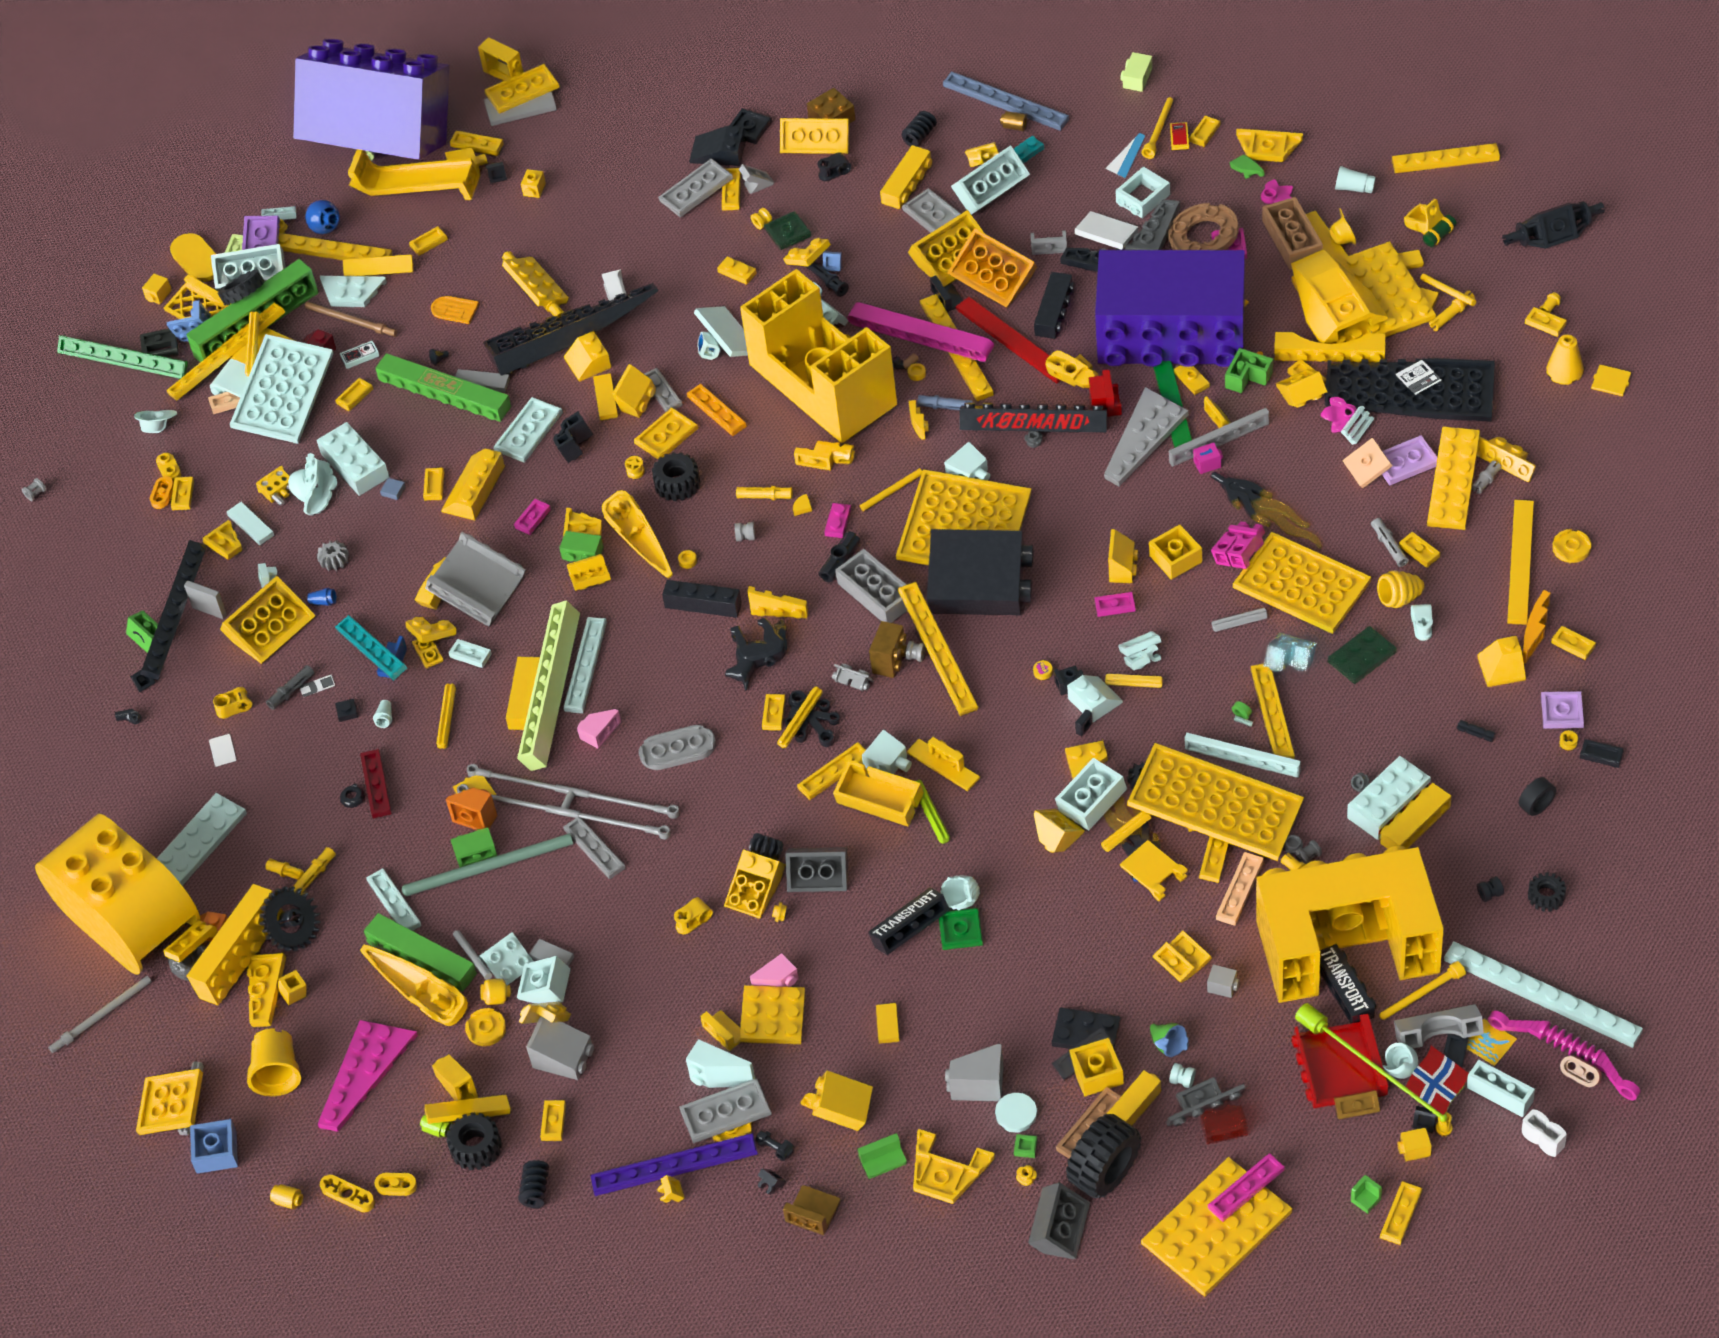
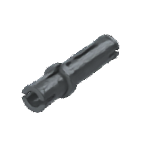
(283, 693)

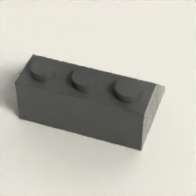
(816, 869)
(1059, 1221)

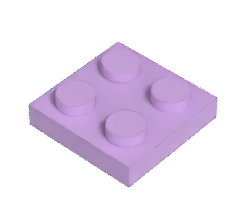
(1562, 710)

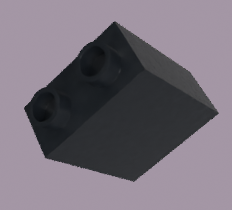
(978, 572)

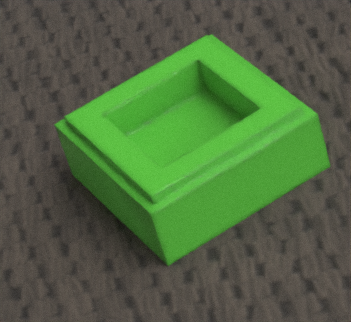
(1025, 1146)

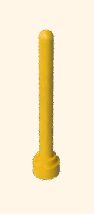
(1149, 149)
(1455, 971)

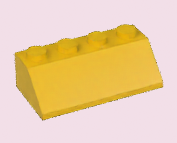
(475, 484)

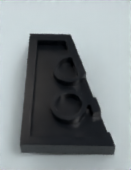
(1081, 258)

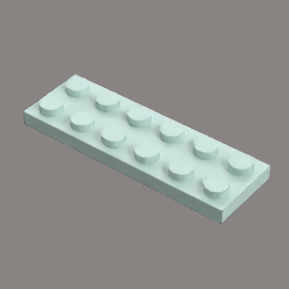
(201, 837)

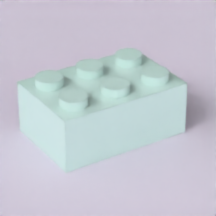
(1091, 794)

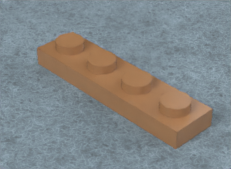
(1098, 1108)

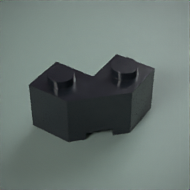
(573, 432)

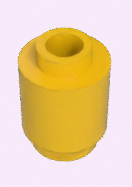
(286, 1196)

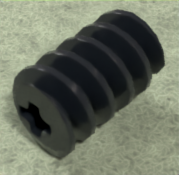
(918, 128)
(533, 1184)

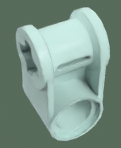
(1422, 621)

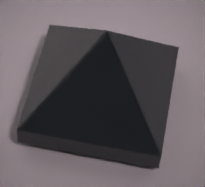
(141, 681)

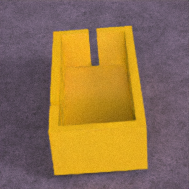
(879, 794)

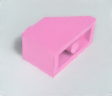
(598, 727)
(776, 973)

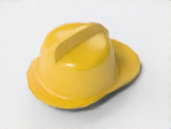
(1341, 231)

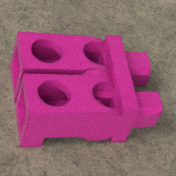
(1238, 545)

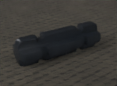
(1476, 731)

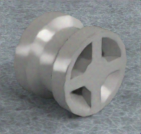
(915, 651)

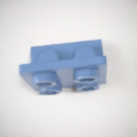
(183, 326)

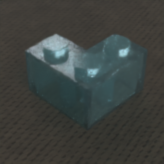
(1289, 651)

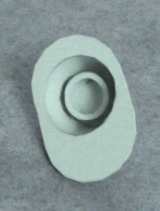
(154, 420)

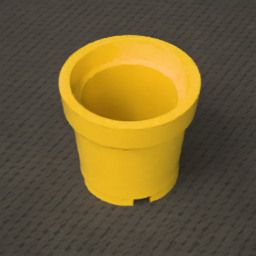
(273, 1064)

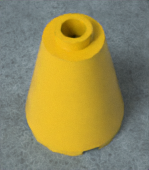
(1565, 362)

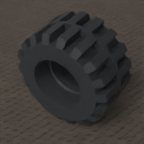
(678, 487)
(471, 1127)

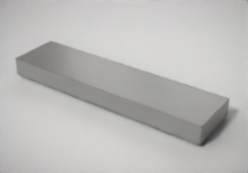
(594, 847)

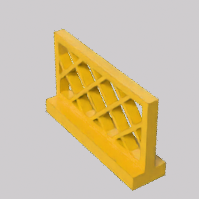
(201, 291)

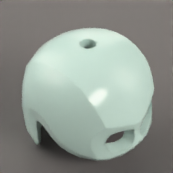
(1400, 1060)

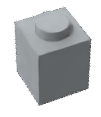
(1222, 981)

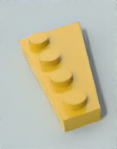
(263, 987)

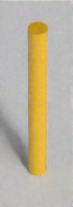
(1449, 290)
(893, 488)

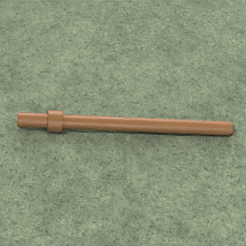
(379, 327)

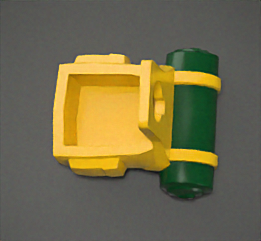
(1430, 222)

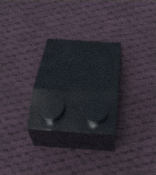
(721, 145)

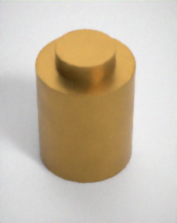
(1014, 121)

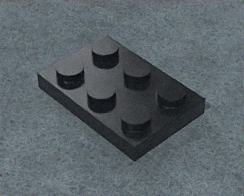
(1076, 1025)

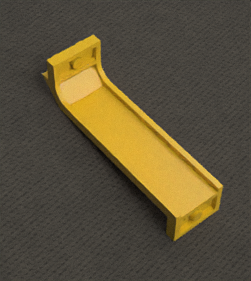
(413, 177)

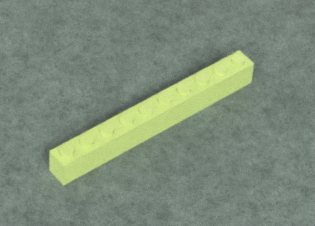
(548, 686)

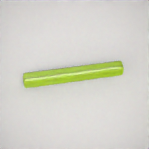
(933, 816)

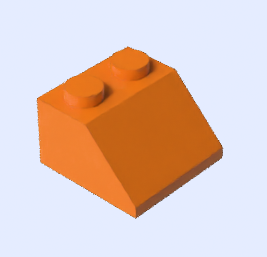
(472, 808)

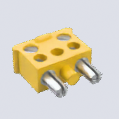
(275, 485)

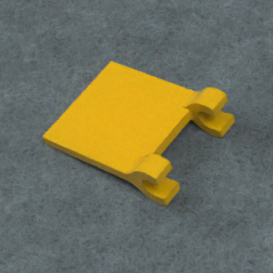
(1152, 867)

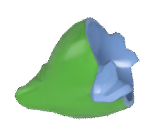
(1169, 1038)

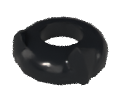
(354, 802)

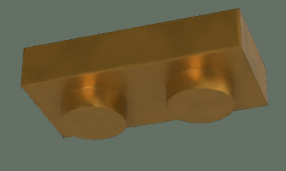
(1356, 1104)

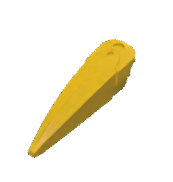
(630, 523)
(433, 996)

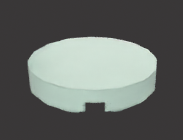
(1016, 1112)

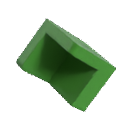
(1366, 1194)

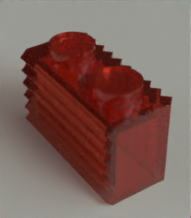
(1223, 1124)

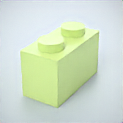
(1137, 71)

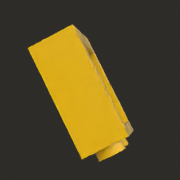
(495, 50)

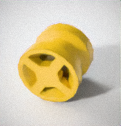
(761, 218)
(634, 467)

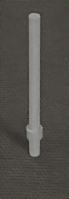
(68, 1037)

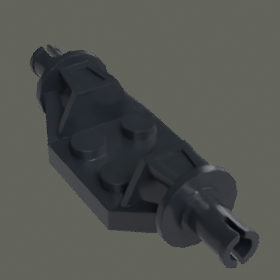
(1554, 225)

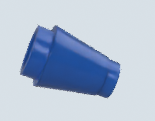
(322, 597)

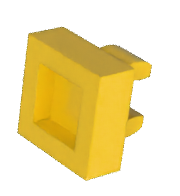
(671, 1188)

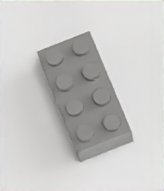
(872, 586)

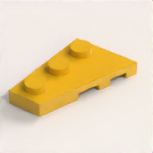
(769, 605)

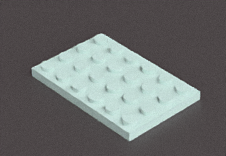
(281, 388)

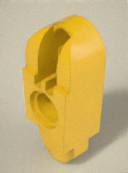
(1067, 363)

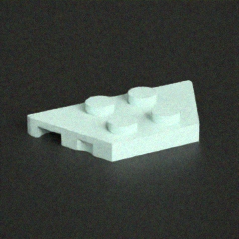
(351, 290)

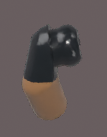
(904, 364)

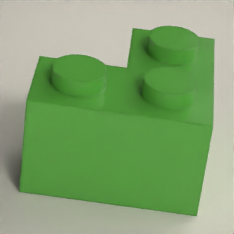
(1248, 367)

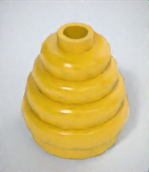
(1399, 588)

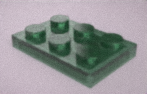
(1362, 654)

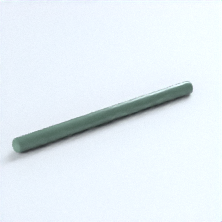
(487, 865)

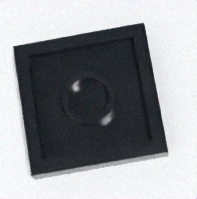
(753, 124)

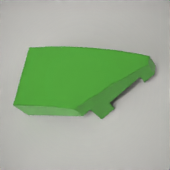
(1247, 166)

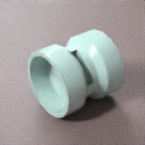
(1182, 1075)

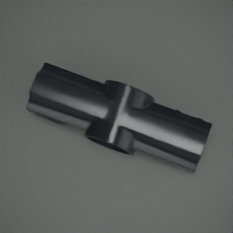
(839, 555)

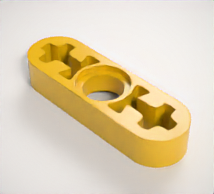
(343, 1185)

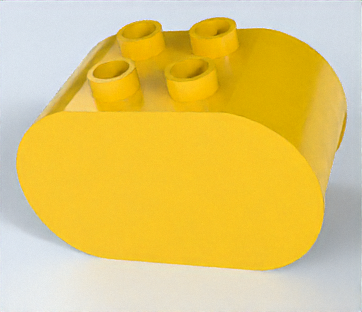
(115, 891)

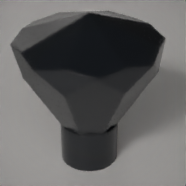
(436, 355)

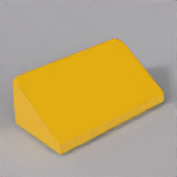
(1215, 413)

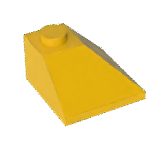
(1502, 662)
(1056, 830)

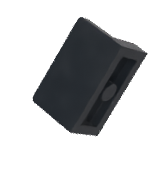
(947, 295)

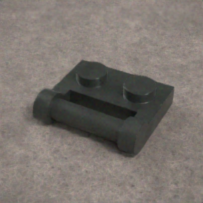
(158, 340)

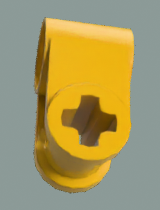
(231, 703)
(694, 914)

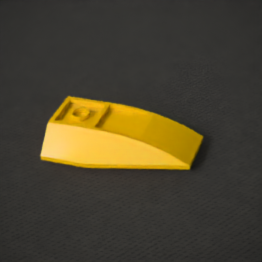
(1332, 297)

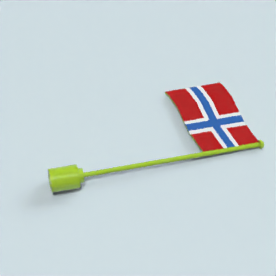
(1432, 1083)

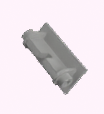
(859, 679)

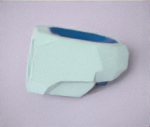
(708, 346)

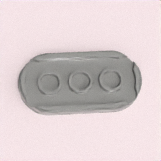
(677, 747)

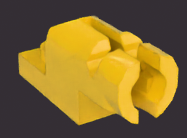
(824, 455)

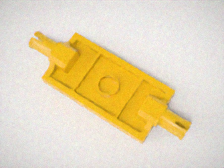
(535, 282)

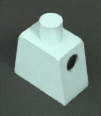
(968, 463)
(886, 754)

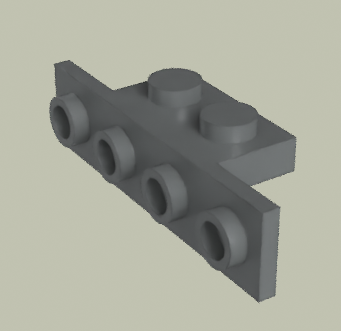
(1202, 1097)

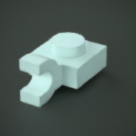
(1141, 658)

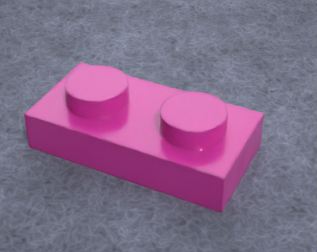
(532, 516)
(837, 520)
(1114, 604)

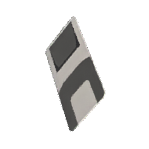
(317, 685)

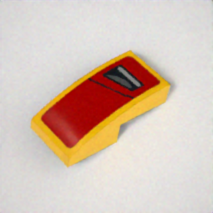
(1179, 136)

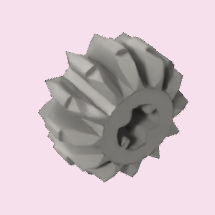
(332, 555)

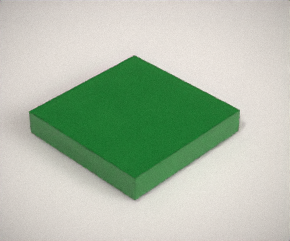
(960, 929)

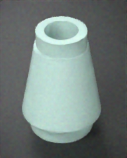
(383, 714)

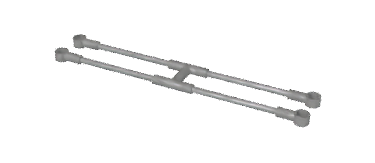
(571, 792)

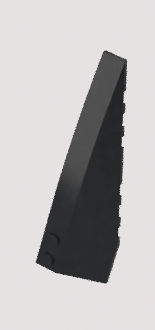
(524, 346)

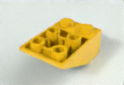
(754, 884)

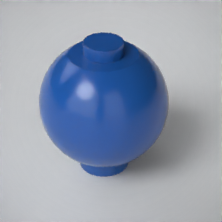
(322, 217)

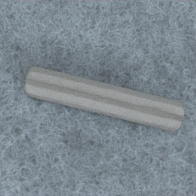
(1239, 619)

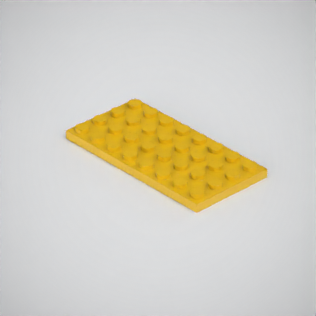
(1215, 801)

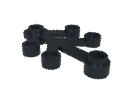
(812, 718)

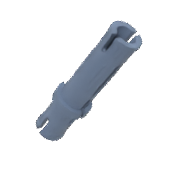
(940, 402)

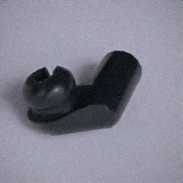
(130, 715)

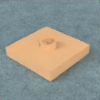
(1367, 463)

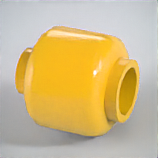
(494, 991)

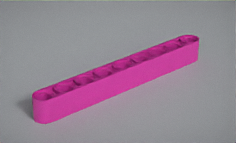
(920, 331)

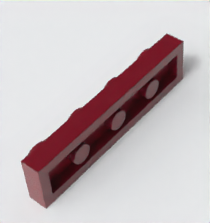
(375, 783)

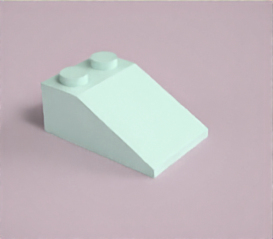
(717, 1067)

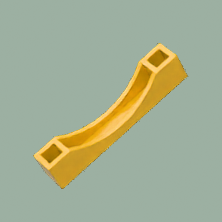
(1293, 348)

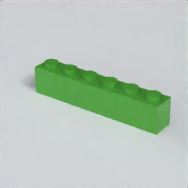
(420, 951)

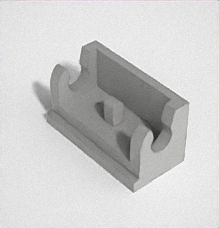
(1048, 245)

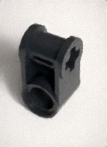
(834, 166)

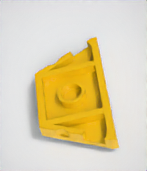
(1268, 144)

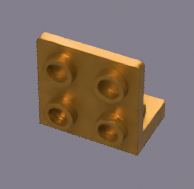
(811, 1210)

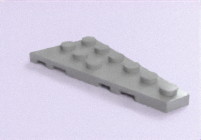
(1147, 428)

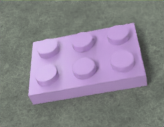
(1409, 460)

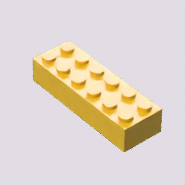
(231, 948)

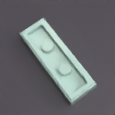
(250, 523)

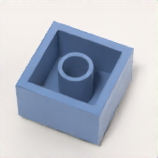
(213, 1146)

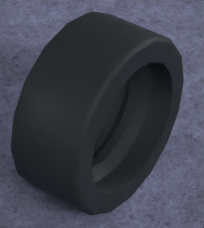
(1537, 796)

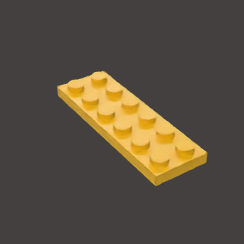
(1453, 478)

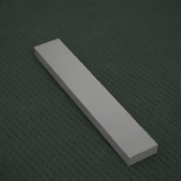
(1220, 436)

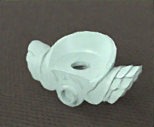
(304, 482)

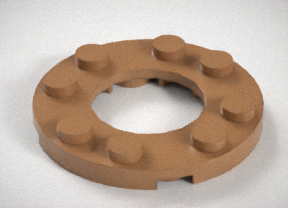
(1204, 212)

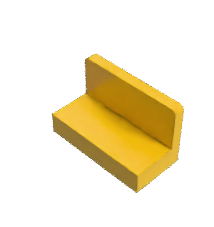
(722, 1029)

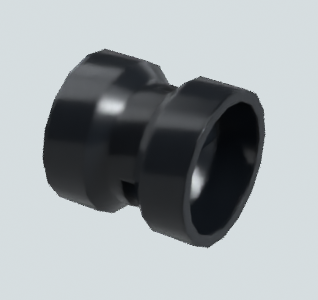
(1490, 889)

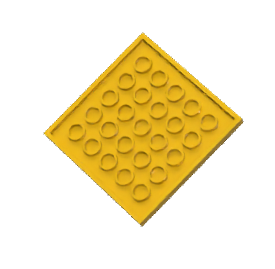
(1393, 288)
(959, 504)

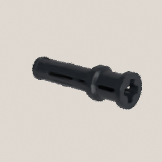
(831, 280)

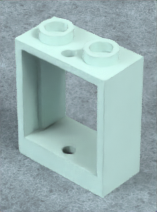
(1148, 179)

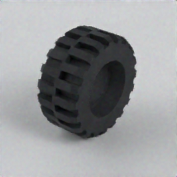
(1103, 1155)

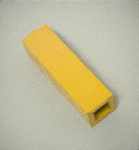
(1137, 1097)

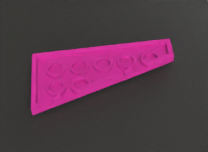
(364, 1066)

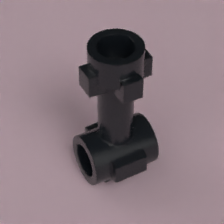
(783, 1150)

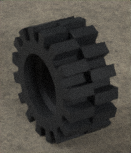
(1546, 882)

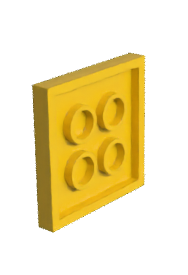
(772, 1014)
(169, 1101)

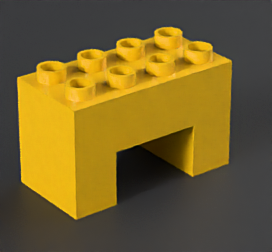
(820, 369)
(1364, 903)

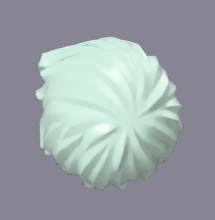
(960, 891)

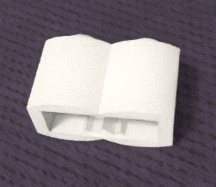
(1547, 1134)

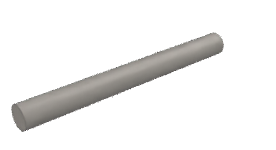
(472, 955)

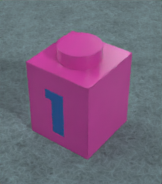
(1207, 458)

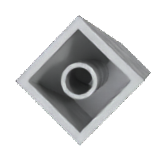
(559, 1049)
(976, 1075)

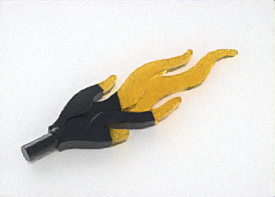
(1263, 505)
(1121, 817)

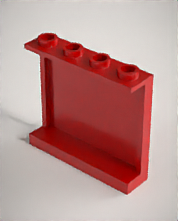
(1335, 1070)

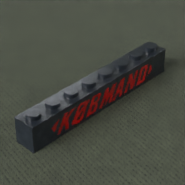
(1033, 418)

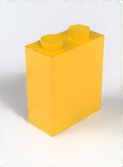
(841, 1100)

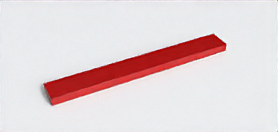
(1006, 335)

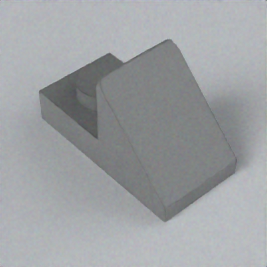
(755, 179)

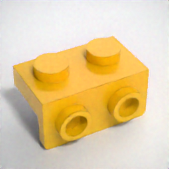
(588, 572)

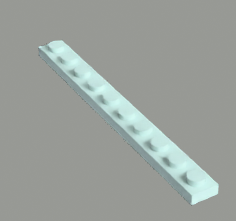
(1544, 994)

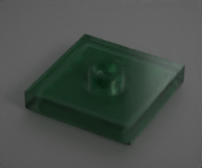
(787, 230)

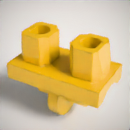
(981, 154)

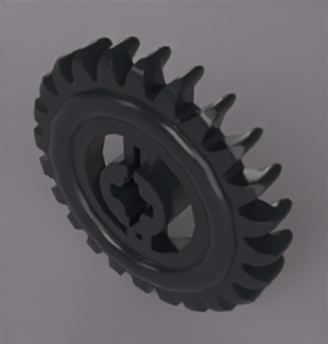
(305, 917)

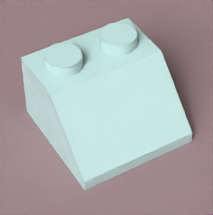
(1093, 695)
(544, 981)

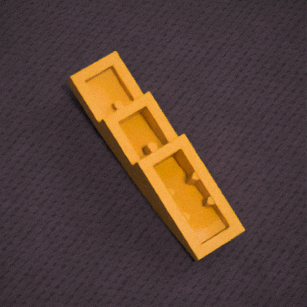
(1535, 627)

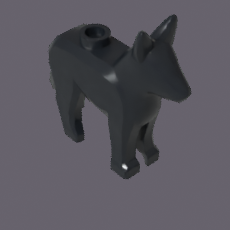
(757, 653)

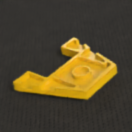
(944, 1177)

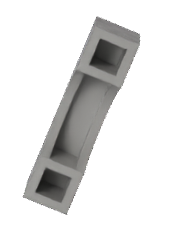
(1460, 1021)

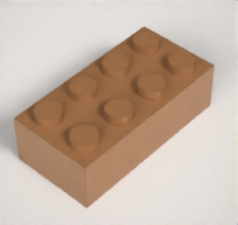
(1291, 230)

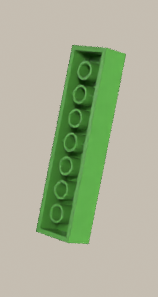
(287, 289)

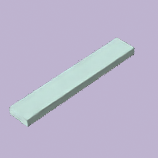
(585, 665)
(1242, 755)

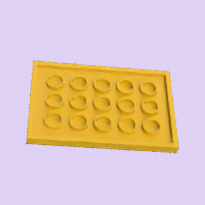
(1302, 582)
(1202, 1245)

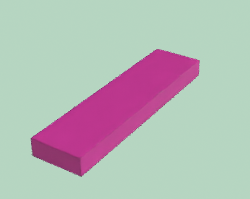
(1246, 1187)

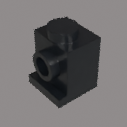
(1065, 677)

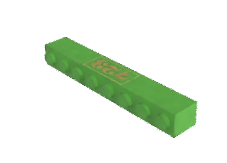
(443, 387)

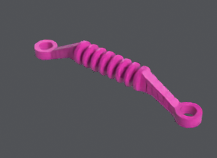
(1542, 1028)

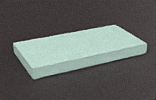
(724, 329)
(528, 429)

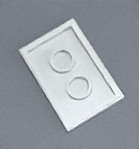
(1106, 230)

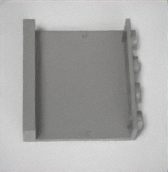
(476, 579)

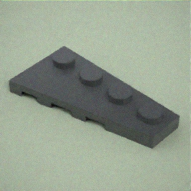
(1156, 229)

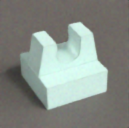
(266, 574)

